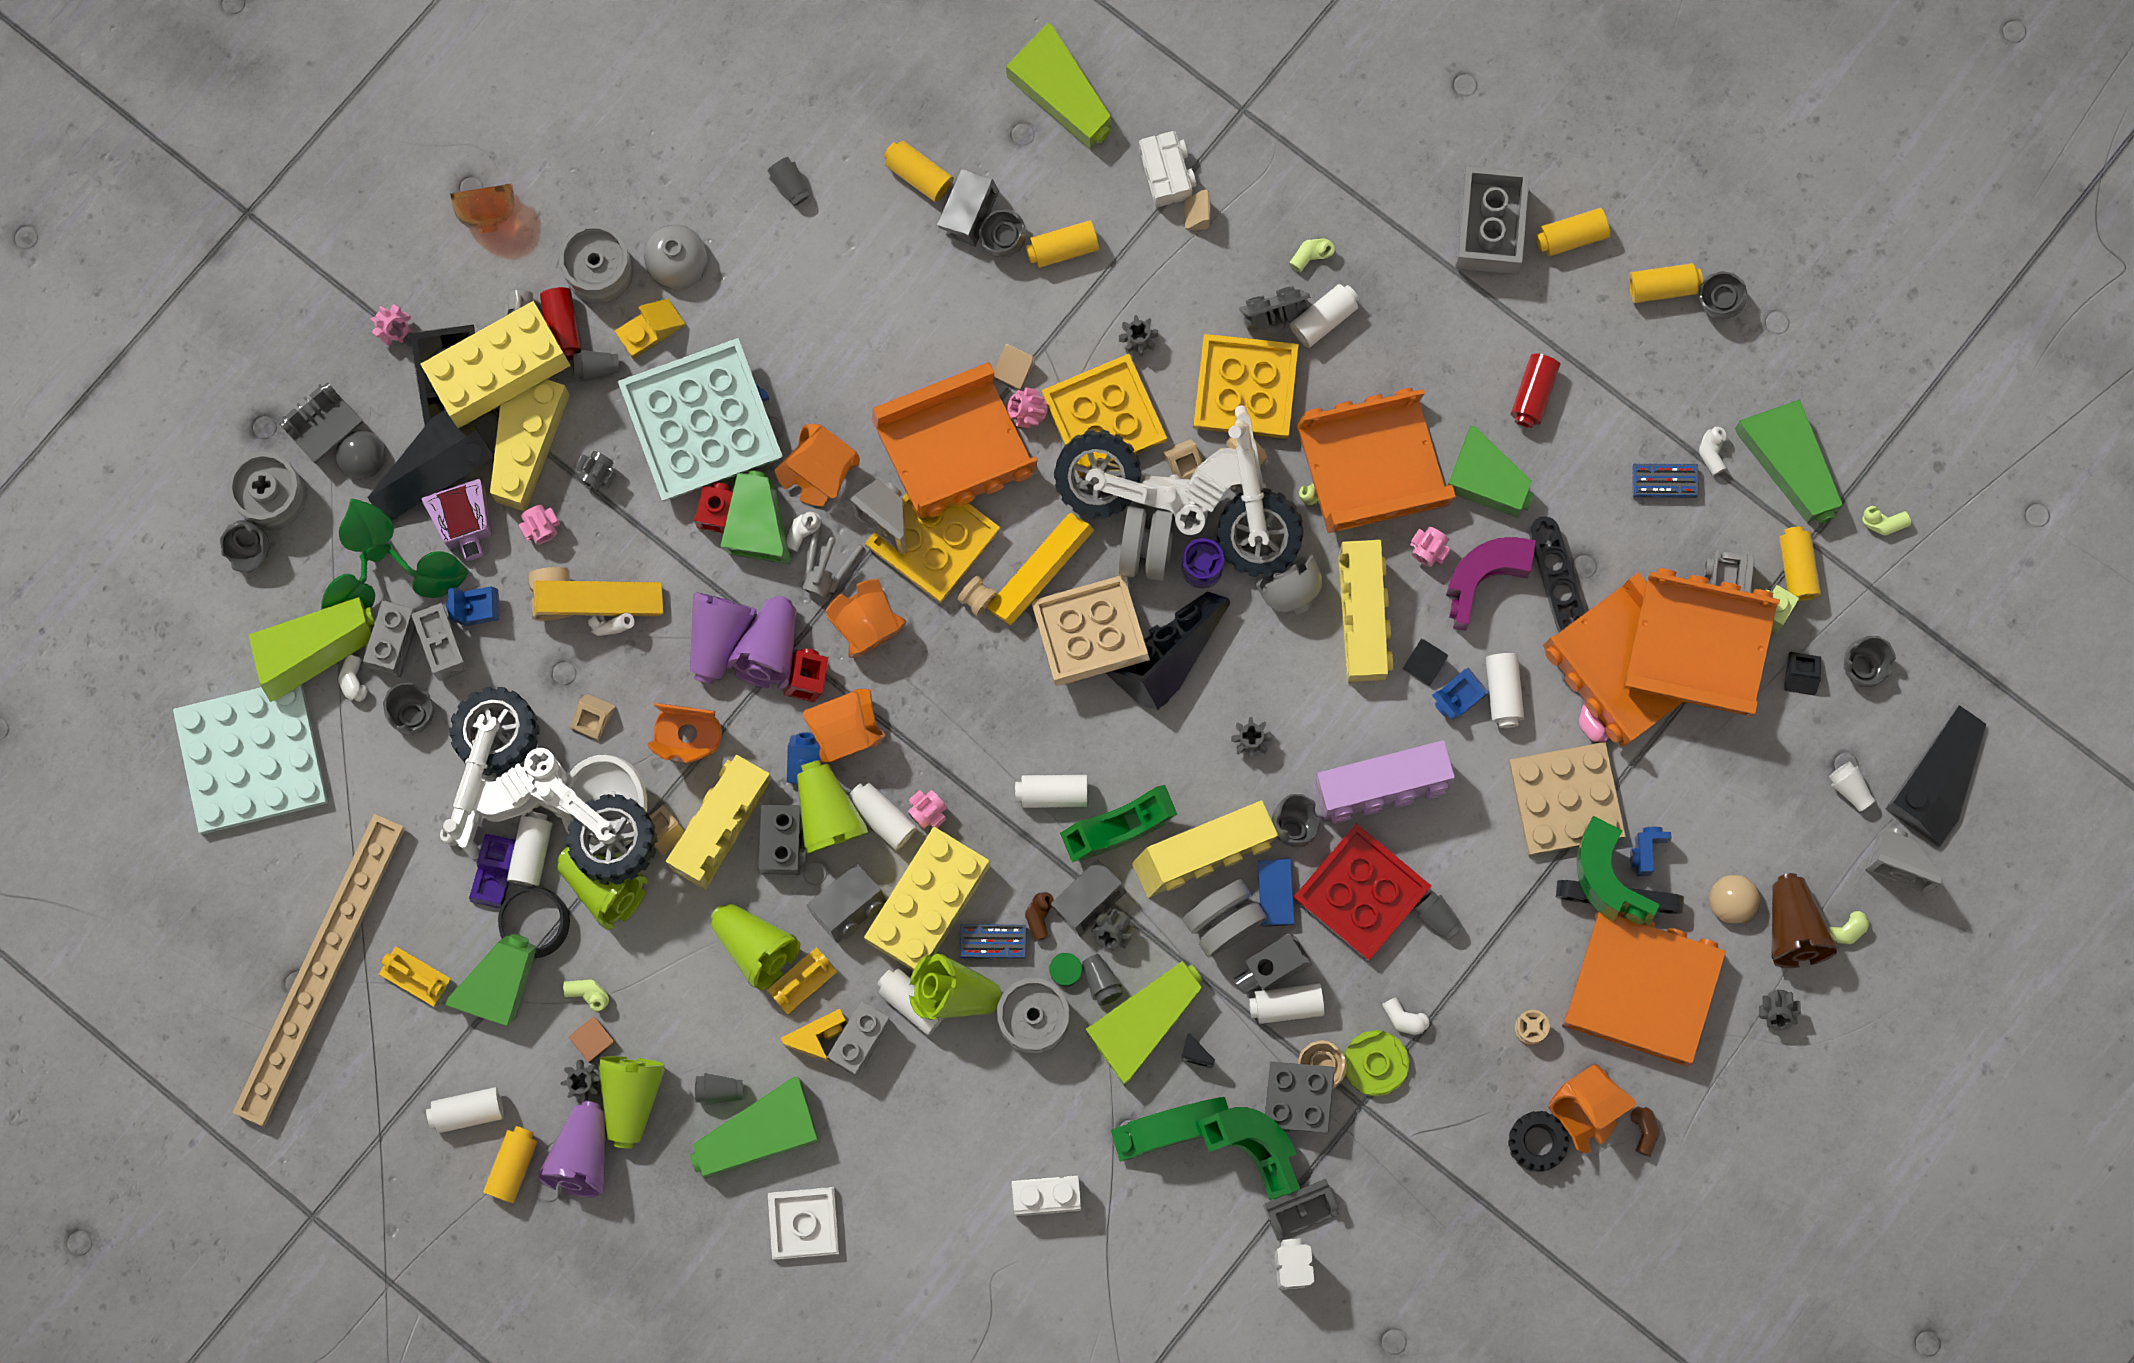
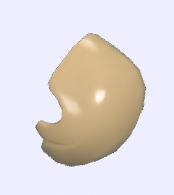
(1734, 899)
(1325, 1054)

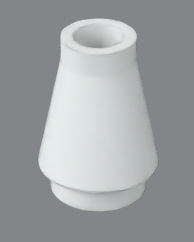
(1852, 786)

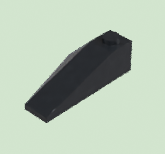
(425, 346)
(430, 464)
(1172, 652)
(1939, 782)

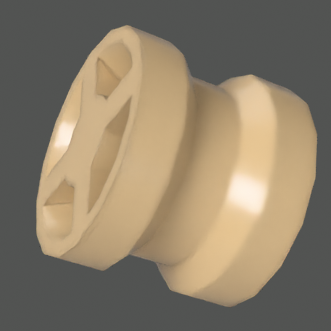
(977, 595)
(1536, 1023)

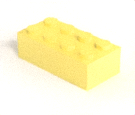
(495, 364)
(927, 899)

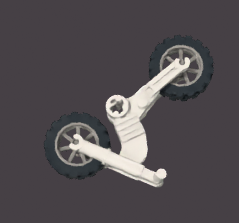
(1179, 496)
(534, 786)

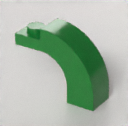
(1120, 826)
(1599, 881)
(1164, 1128)
(1260, 1139)

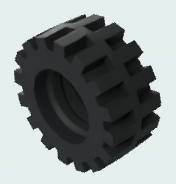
(1524, 1156)

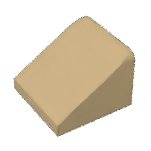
(1198, 211)
(1013, 366)
(1183, 459)
(592, 716)
(667, 830)

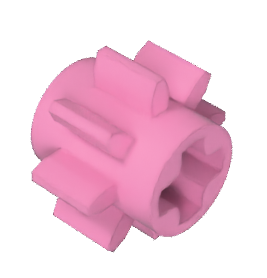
(391, 324)
(1027, 408)
(539, 524)
(1430, 546)
(927, 809)

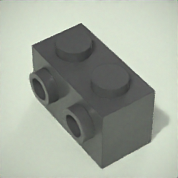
(781, 840)
(847, 903)

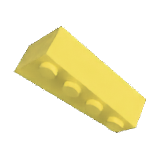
(524, 440)
(1364, 611)
(719, 821)
(1205, 848)

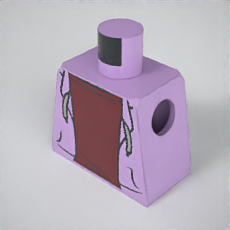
(461, 517)

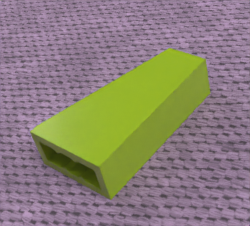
(1058, 85)
(309, 645)
(1140, 1024)

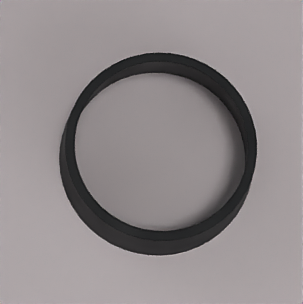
(564, 925)

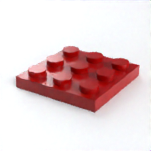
(1362, 892)

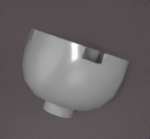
(675, 257)
(1292, 587)

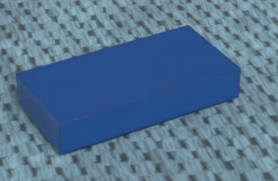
(1276, 892)

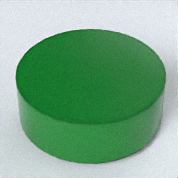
(1065, 969)

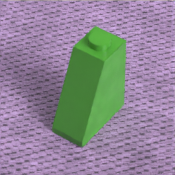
(1489, 476)
(755, 521)
(497, 982)

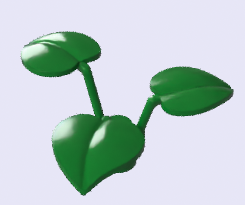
(367, 531)

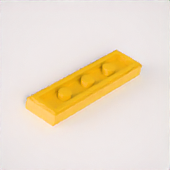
(1040, 568)
(597, 598)

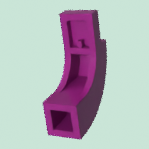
(1496, 557)

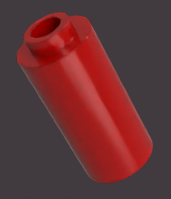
(561, 319)
(1535, 390)

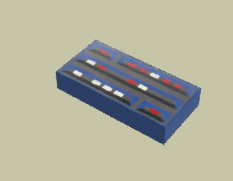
(1665, 480)
(993, 941)

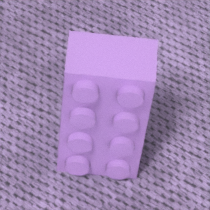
(1384, 781)

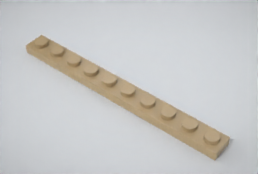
(318, 970)

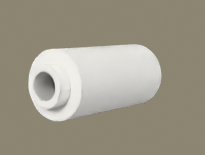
(1325, 315)
(1505, 689)
(1052, 791)
(882, 815)
(530, 850)
(896, 991)
(1287, 1003)
(465, 1110)

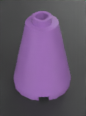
(715, 633)
(767, 646)
(578, 1153)

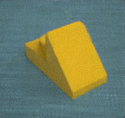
(649, 328)
(806, 1038)

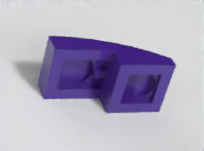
(492, 872)

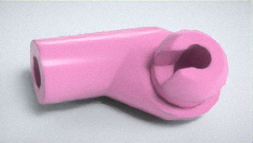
(1592, 726)

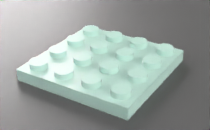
(700, 419)
(249, 758)

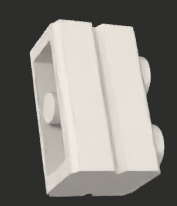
(1165, 168)
(1046, 1196)
(1293, 1265)

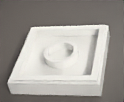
(803, 1223)

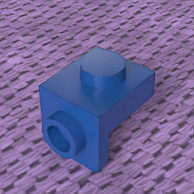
(473, 606)
(1459, 695)
(801, 750)
(1642, 855)

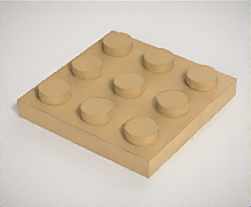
(1090, 630)
(1561, 794)

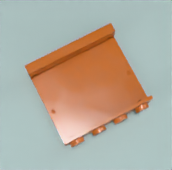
(952, 441)
(1372, 460)
(1701, 642)
(1596, 659)
(1645, 988)

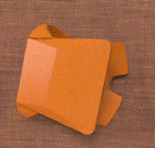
(817, 465)
(864, 618)
(671, 720)
(844, 725)
(1590, 1106)

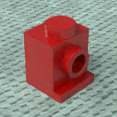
(710, 518)
(809, 687)

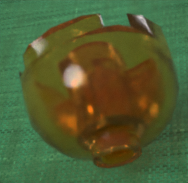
(484, 207)

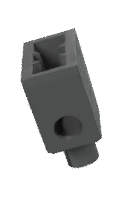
(1286, 958)

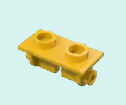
(414, 976)
(802, 980)

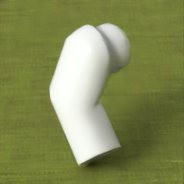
(612, 626)

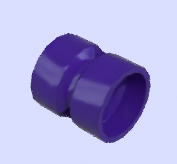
(1202, 563)

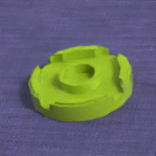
(1376, 1063)

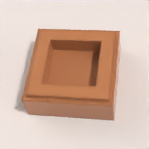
(591, 1039)

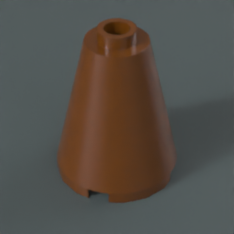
(1798, 925)

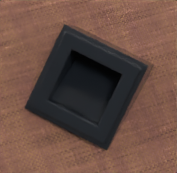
(1425, 662)
(1802, 673)
(1196, 1054)

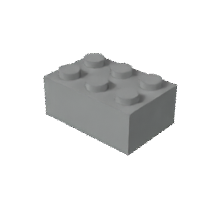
(1492, 220)

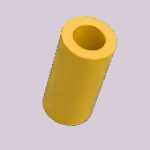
(918, 170)
(1573, 232)
(1062, 244)
(1664, 283)
(1799, 563)
(511, 1164)

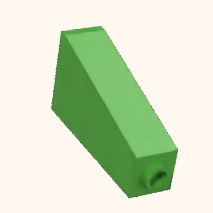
(1792, 458)
(761, 1131)

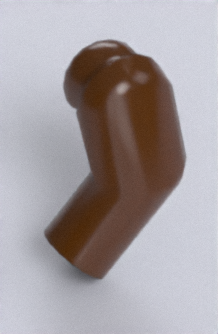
(1036, 913)
(1649, 1127)

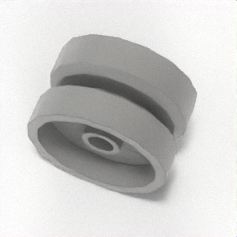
(589, 246)
(266, 490)
(1146, 543)
(1222, 914)
(1036, 1035)

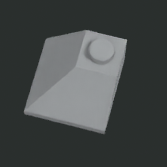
(883, 512)
(1902, 861)

